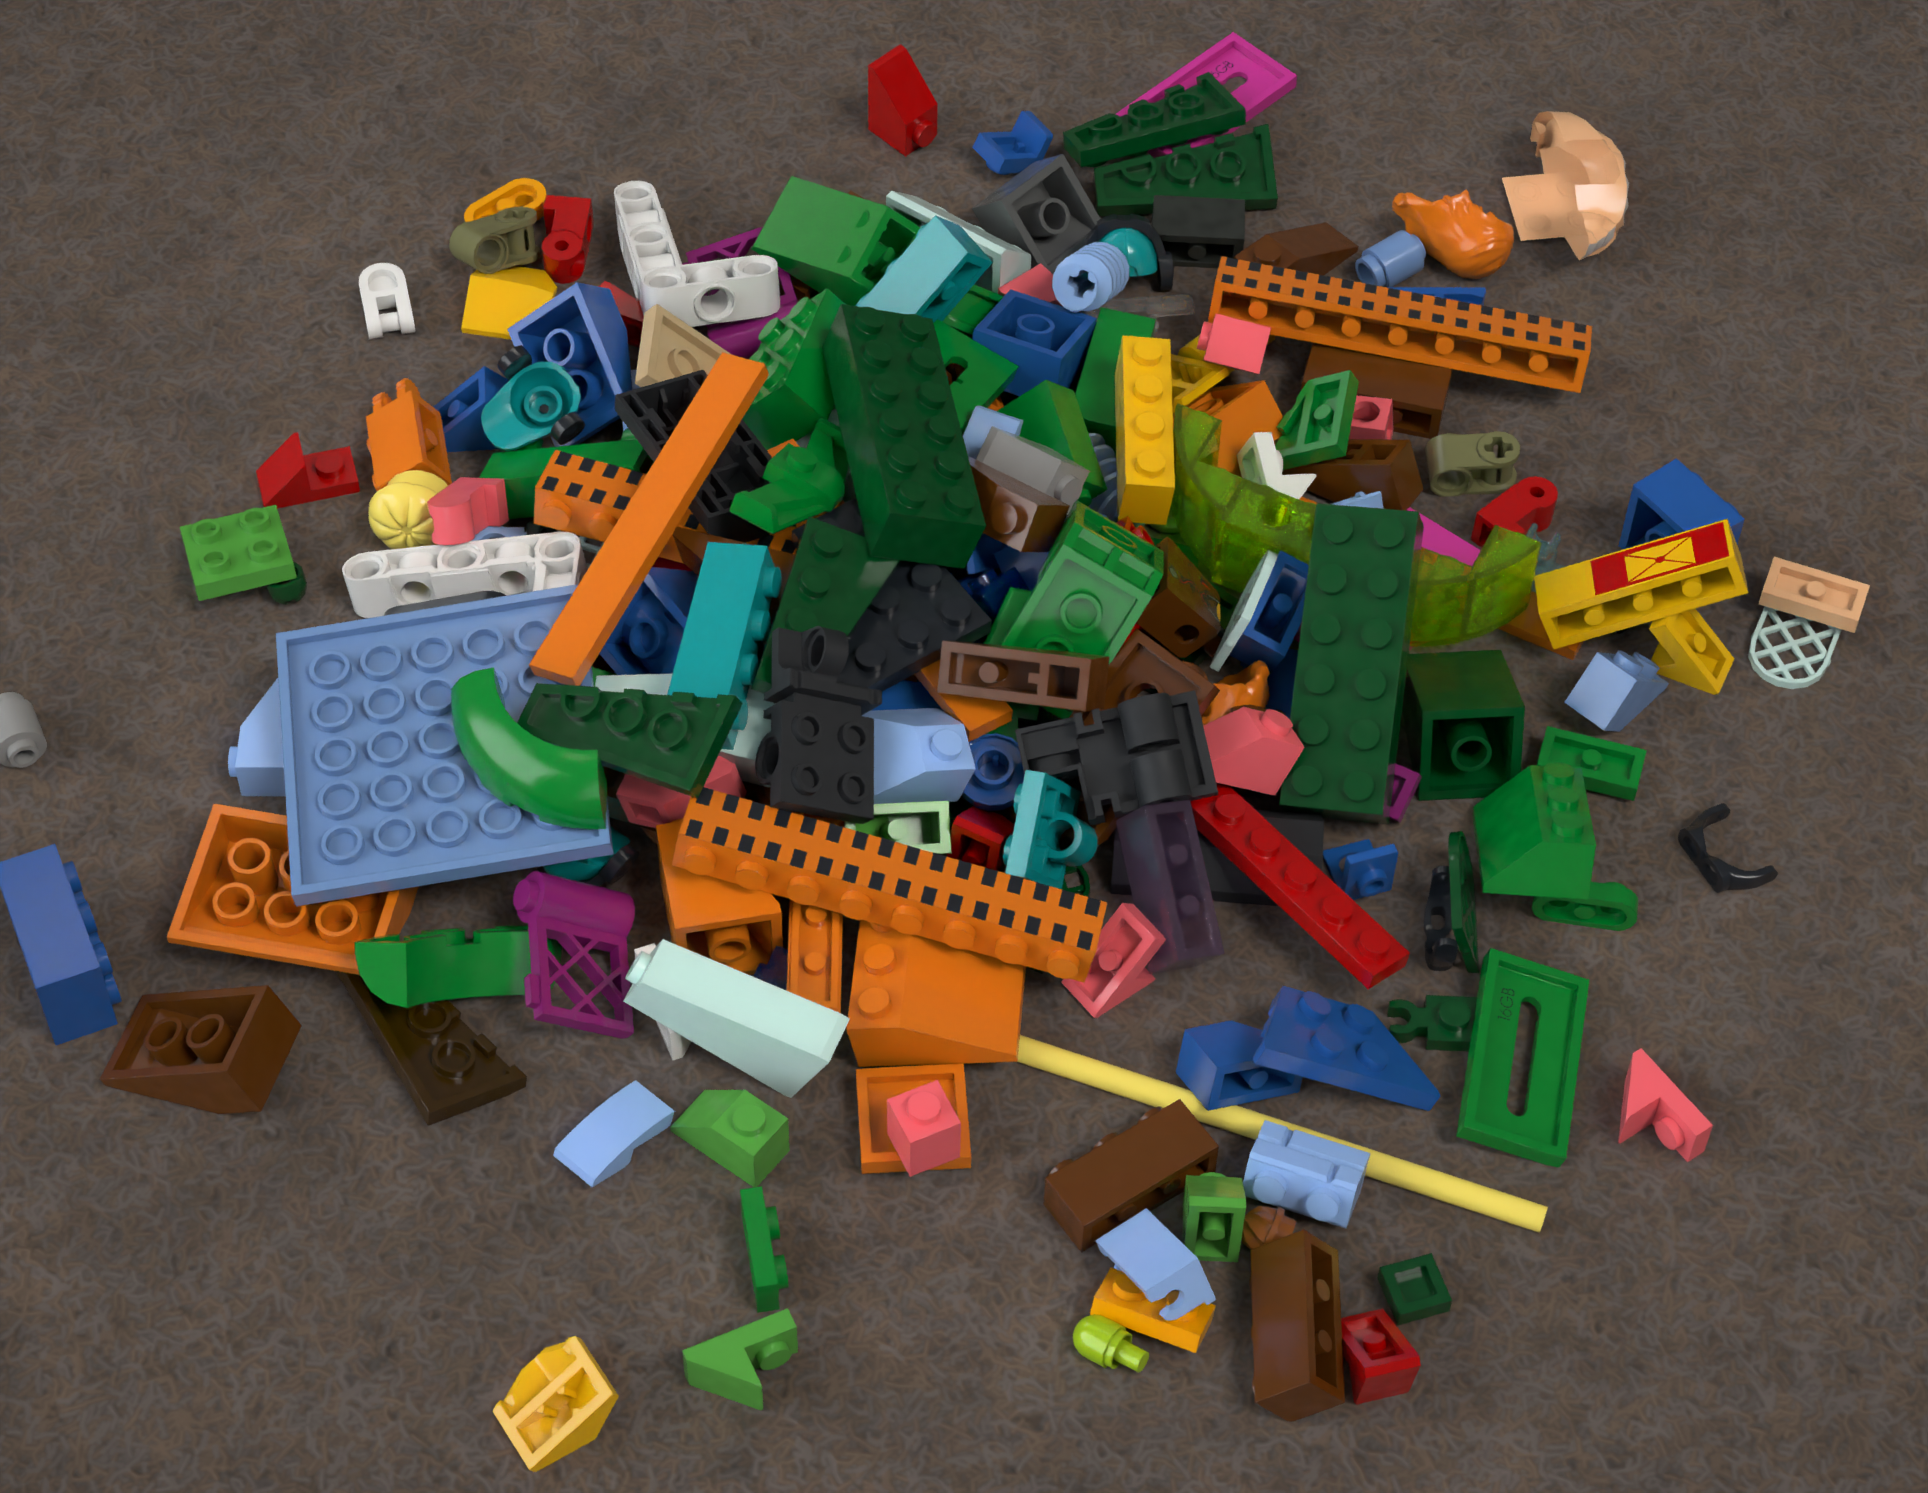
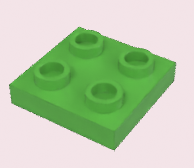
(237, 552)

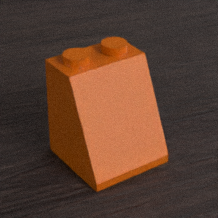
(716, 915)

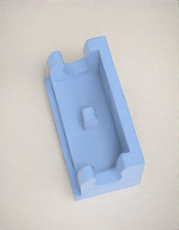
(1157, 1263)

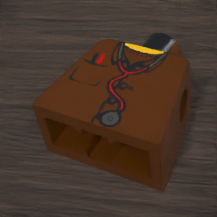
(1184, 607)

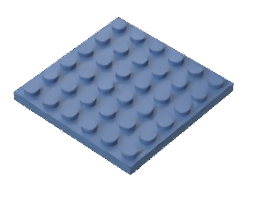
(375, 755)

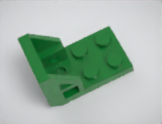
(1088, 590)

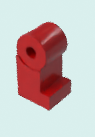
(569, 233)
(1517, 509)

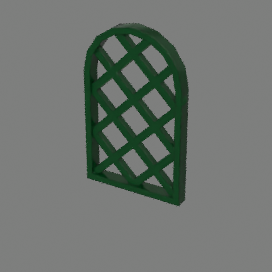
(1463, 900)

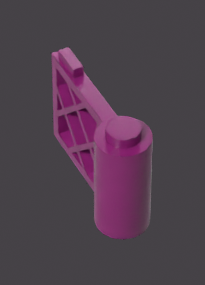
(741, 336)
(576, 917)

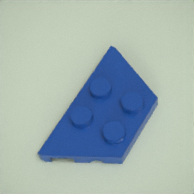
(1340, 1048)

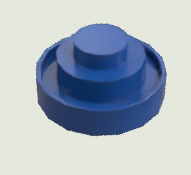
(996, 772)

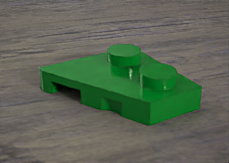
(1319, 421)

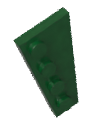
(1170, 121)
(1223, 169)
(826, 587)
(638, 733)

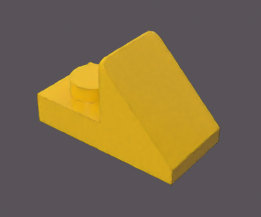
(1690, 651)

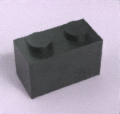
(1199, 228)

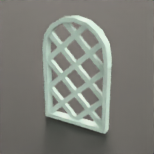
(1244, 609)
(1788, 681)

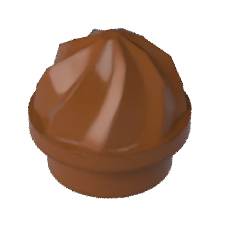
(1265, 1226)

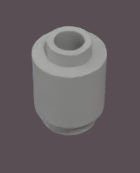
(20, 732)

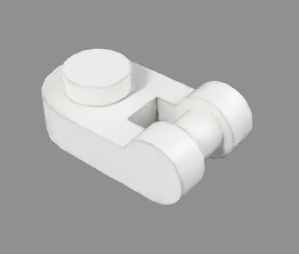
(384, 288)

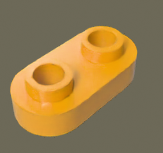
(513, 194)

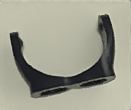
(1725, 875)
(1439, 904)

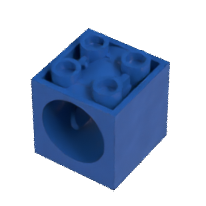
(652, 624)

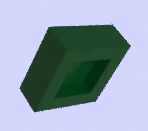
(1414, 1289)

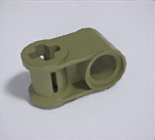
(503, 240)
(1469, 465)

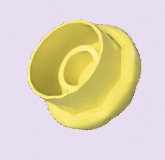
(401, 510)

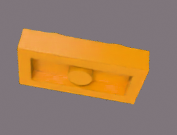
(1127, 1305)

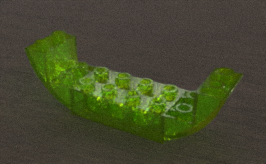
(1237, 521)

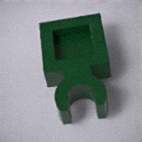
(1443, 1021)

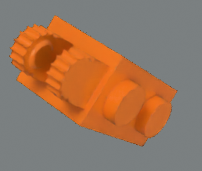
(405, 436)

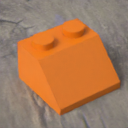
(1243, 411)

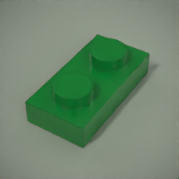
(1605, 764)
(767, 1270)

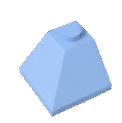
(919, 756)

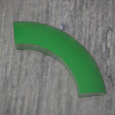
(520, 769)
(447, 964)

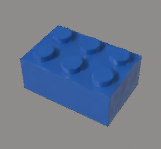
(60, 943)

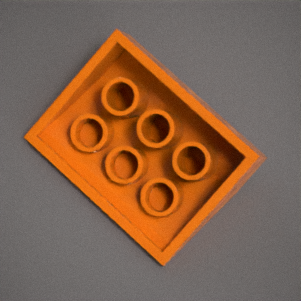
(244, 903)
(931, 1002)

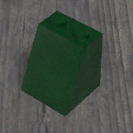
(1462, 723)

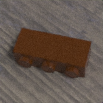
(1415, 388)
(1129, 1173)
(1296, 1326)

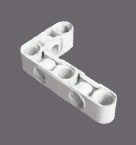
(745, 283)
(440, 571)

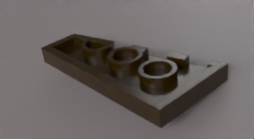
(435, 1054)

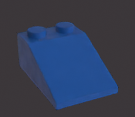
(588, 339)

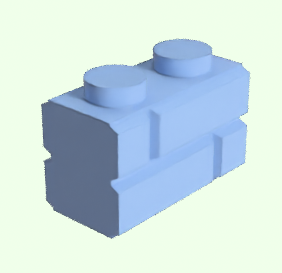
(1305, 1174)

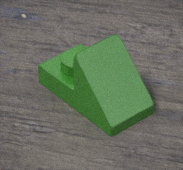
(729, 1360)

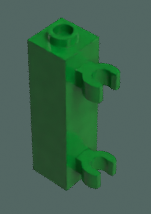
(524, 467)

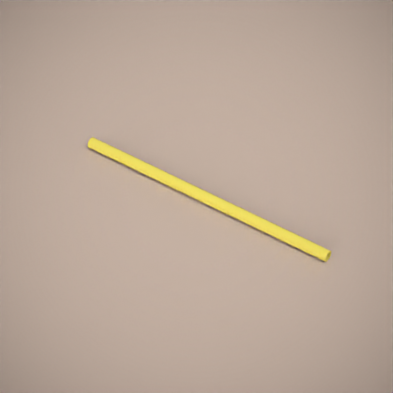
(1249, 1123)

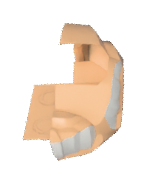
(1580, 189)

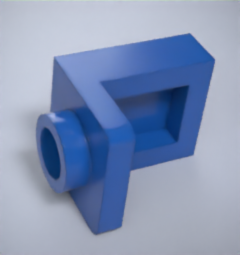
(1015, 149)

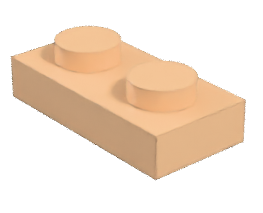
(1814, 594)

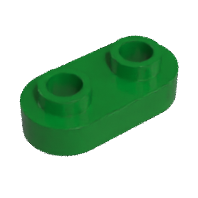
(1608, 907)

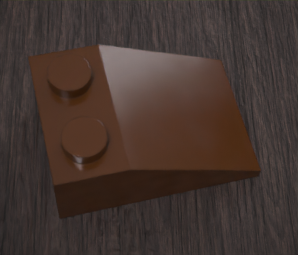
(205, 1048)

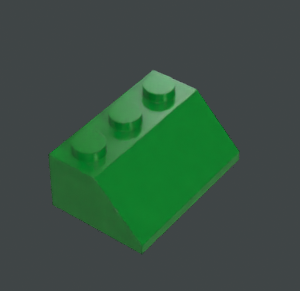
(1536, 835)

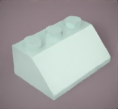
(1007, 259)

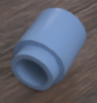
(1391, 260)

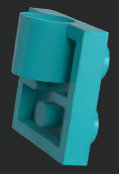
(1044, 812)

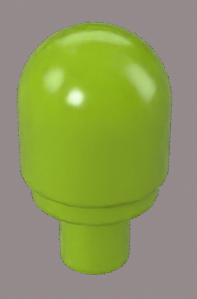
(1106, 1341)

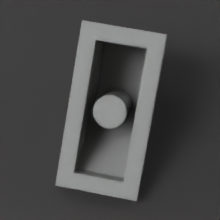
(1033, 465)

